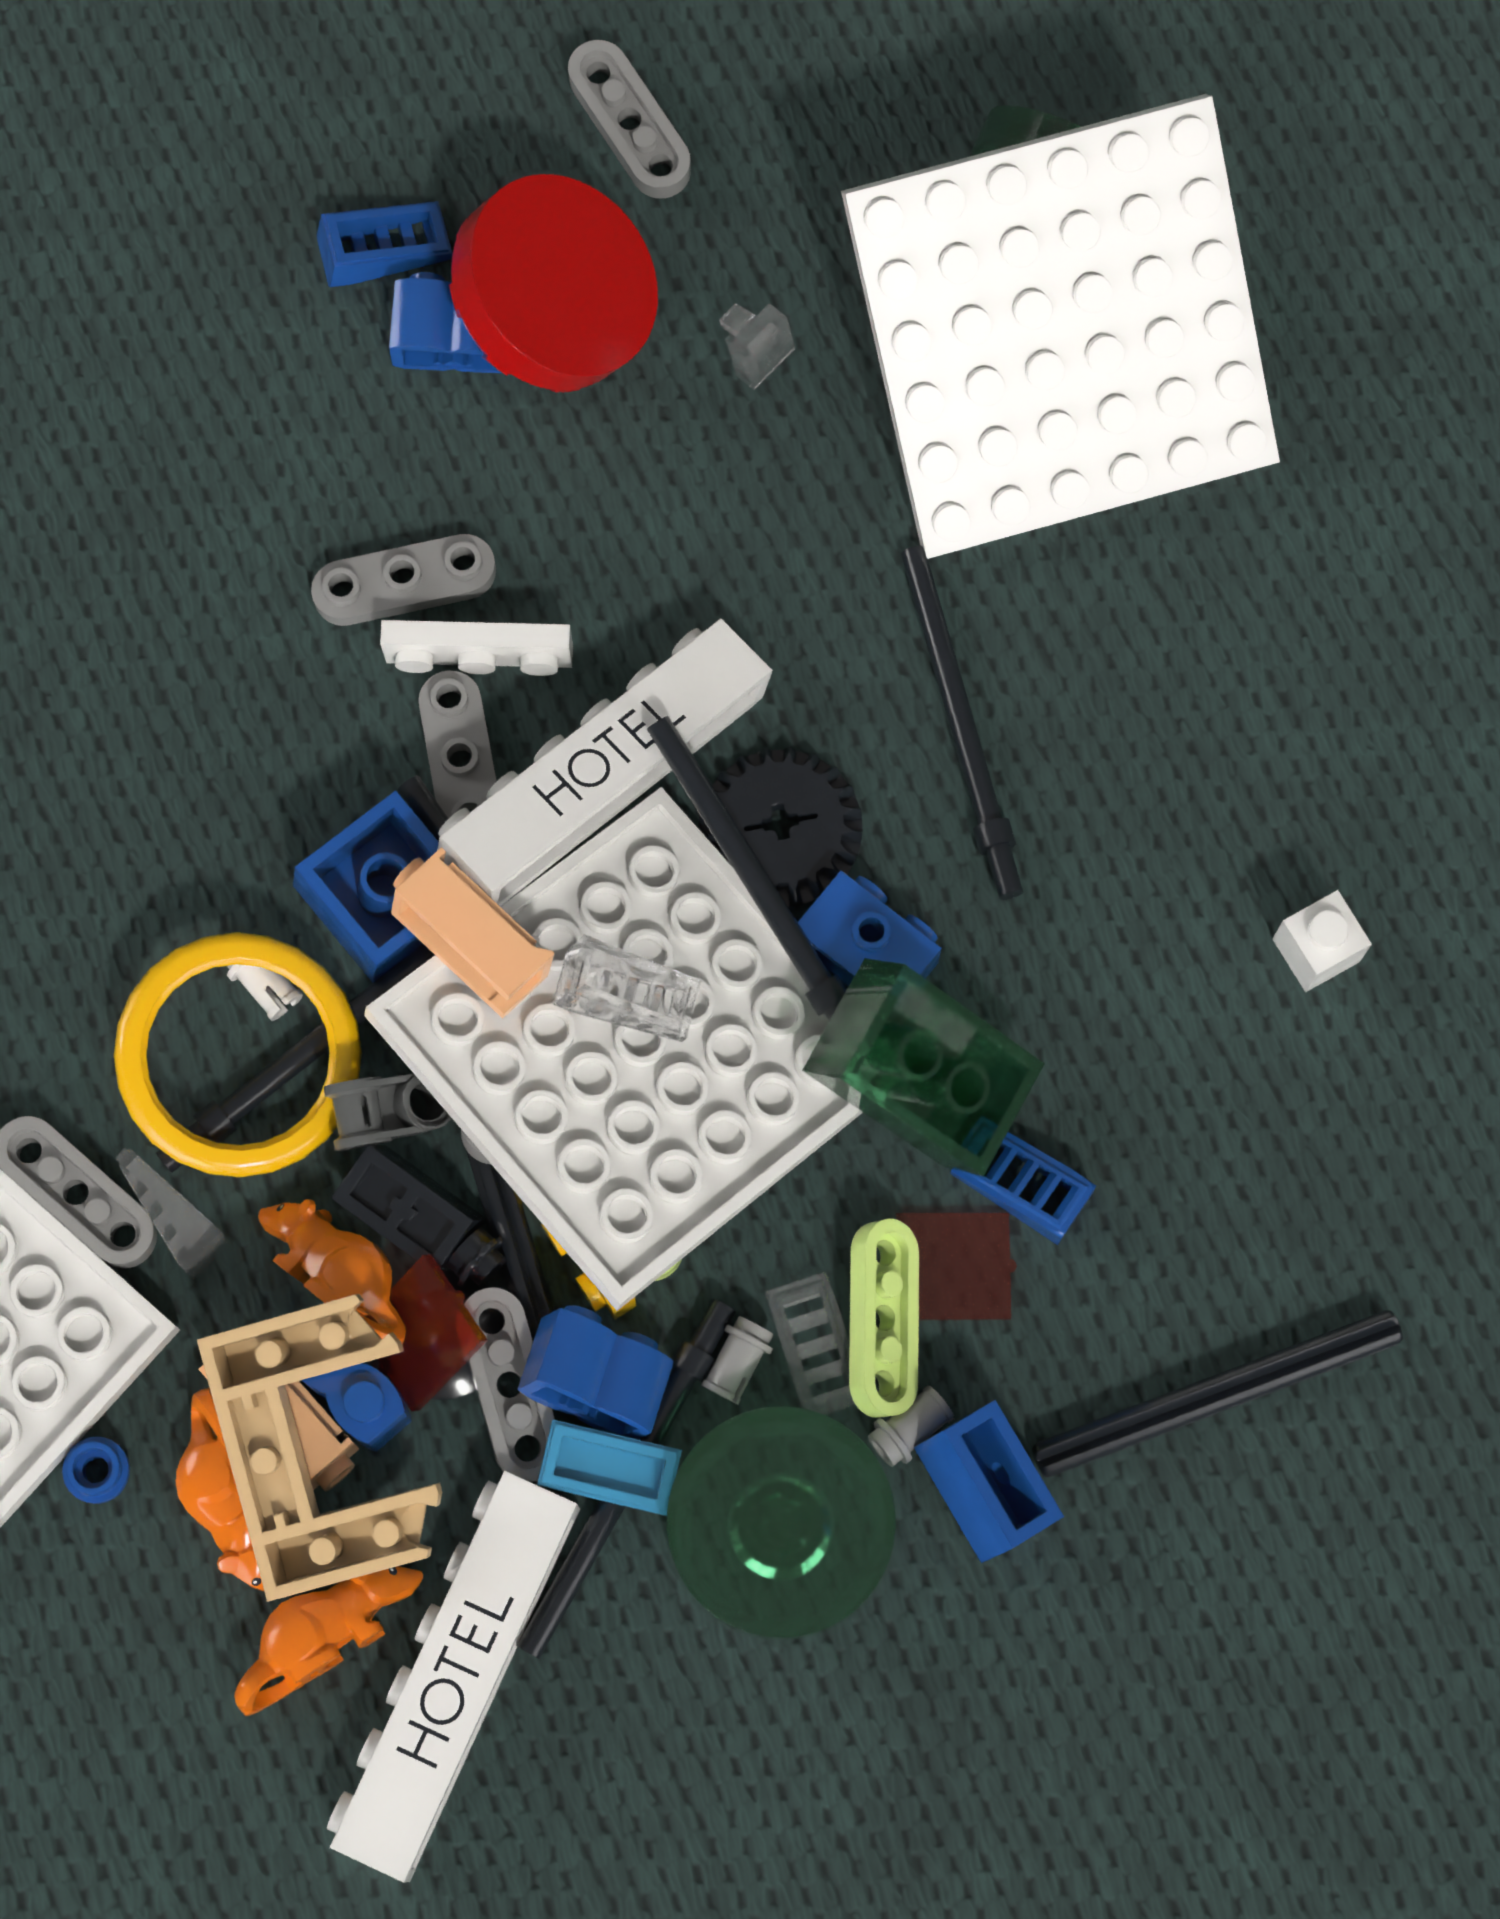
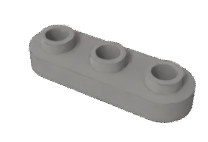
(628, 97)
(432, 585)
(453, 731)
(56, 1172)
(507, 1352)

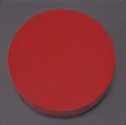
(553, 283)

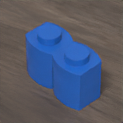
(427, 329)
(595, 1373)
(363, 1403)

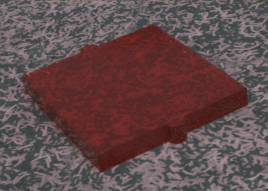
(963, 1265)
(437, 1336)

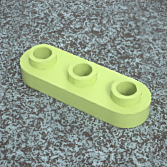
(893, 1293)

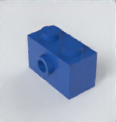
(855, 924)
(988, 1482)

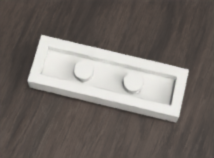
(476, 646)

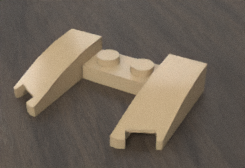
(289, 1536)

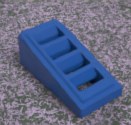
(366, 264)
(1030, 1213)

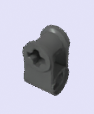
(380, 1110)

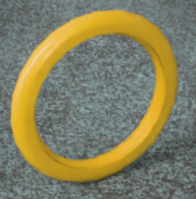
(133, 1038)

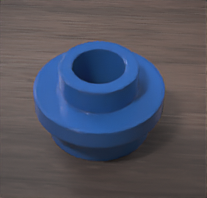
(77, 1461)

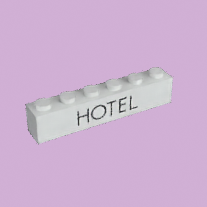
(604, 763)
(454, 1677)

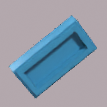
(608, 1467)

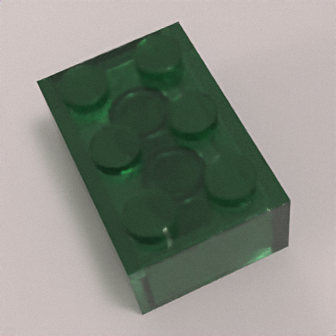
(923, 1066)

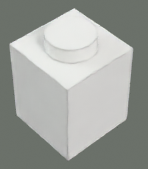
(1321, 941)

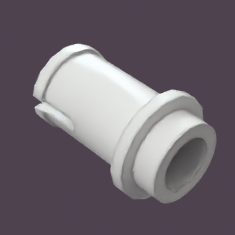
(261, 985)

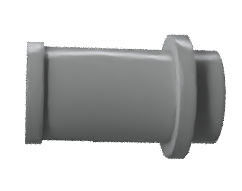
(738, 1359)
(902, 1432)

